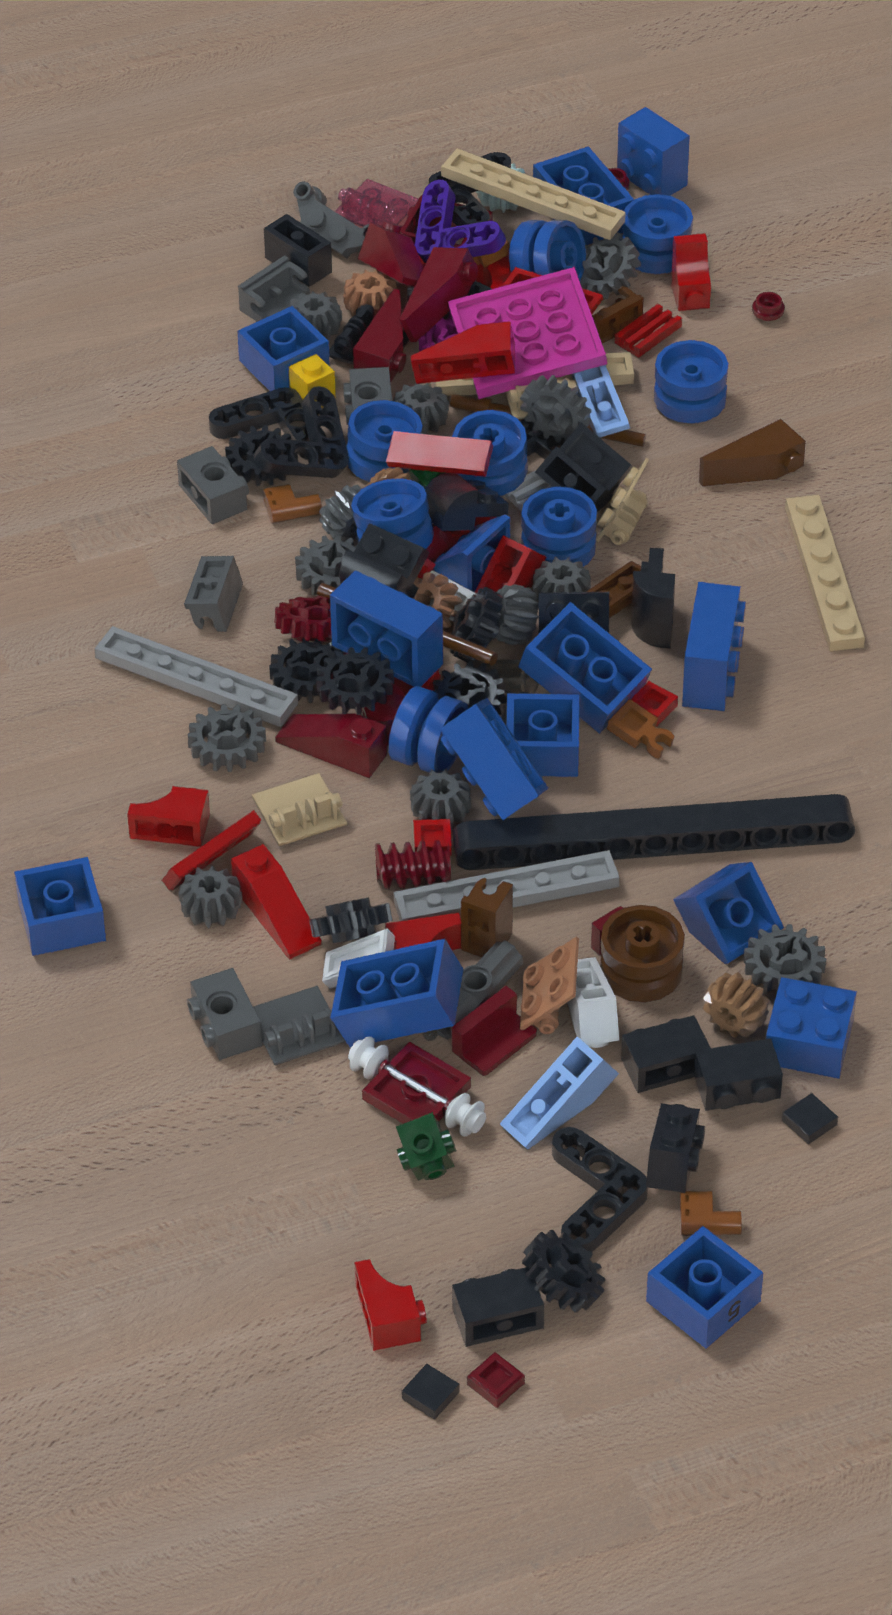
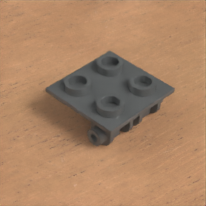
(297, 1025)

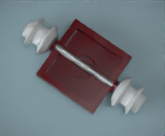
(416, 1085)

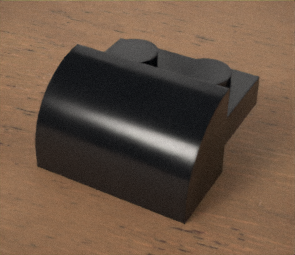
(586, 466)
(458, 502)
(386, 559)
(653, 601)

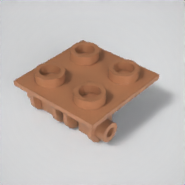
(548, 987)

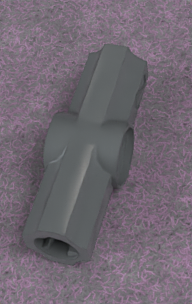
(485, 979)

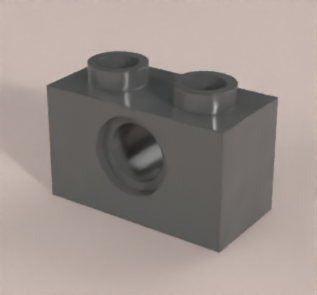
(366, 386)
(212, 484)
(225, 1014)

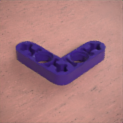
(482, 237)

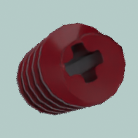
(412, 864)

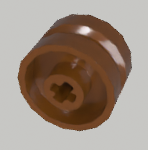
(642, 953)

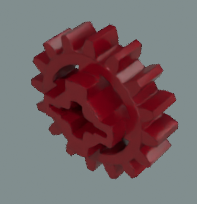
(305, 618)

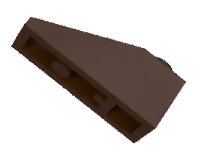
(755, 457)

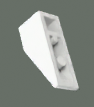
(594, 1006)

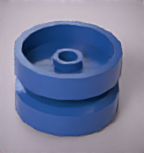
(651, 227)
(547, 247)
(691, 381)
(371, 434)
(509, 440)
(396, 507)
(560, 524)
(417, 732)

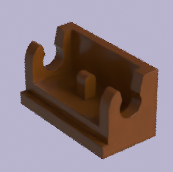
(619, 315)
(486, 917)

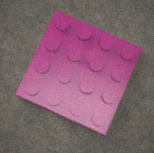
(548, 325)

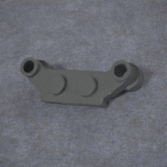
(343, 234)

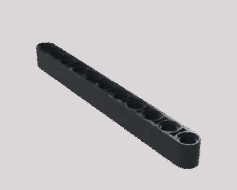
(655, 831)

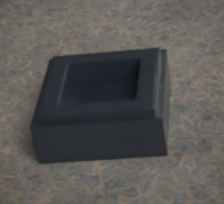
(810, 1118)
(430, 1391)

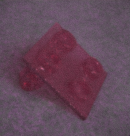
(374, 204)

